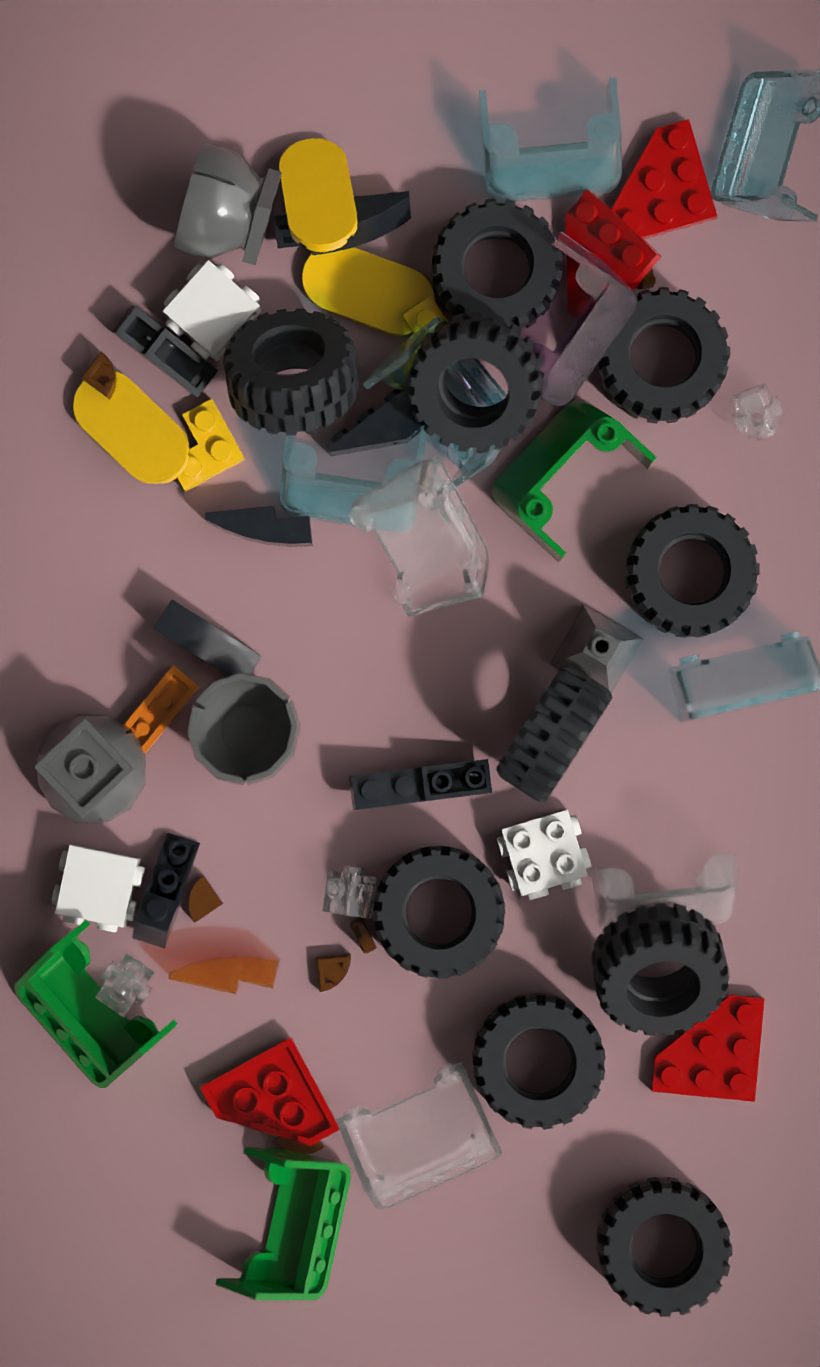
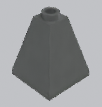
(580, 651)

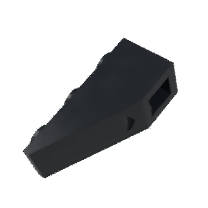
(381, 428)
(165, 891)

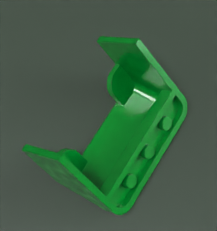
(519, 486)
(87, 1030)
(301, 1229)

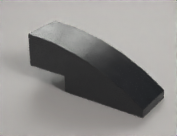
(164, 351)
(261, 526)
(206, 640)

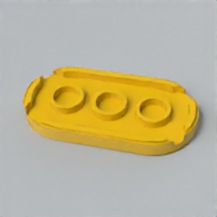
(318, 194)
(365, 288)
(133, 431)

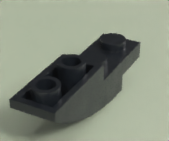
(375, 218)
(420, 784)

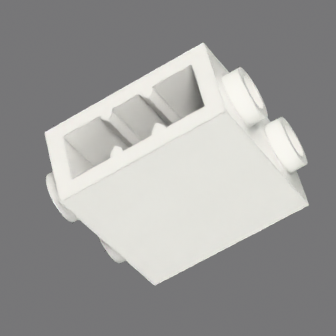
(210, 309)
(544, 854)
(97, 887)

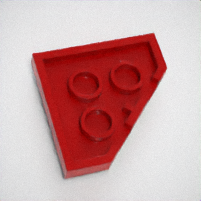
(667, 185)
(610, 239)
(715, 1055)
(273, 1096)

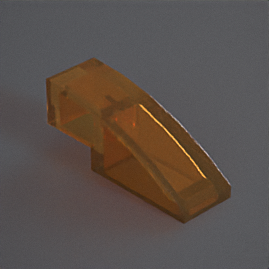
(228, 971)

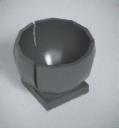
(225, 206)
(243, 728)
(91, 769)

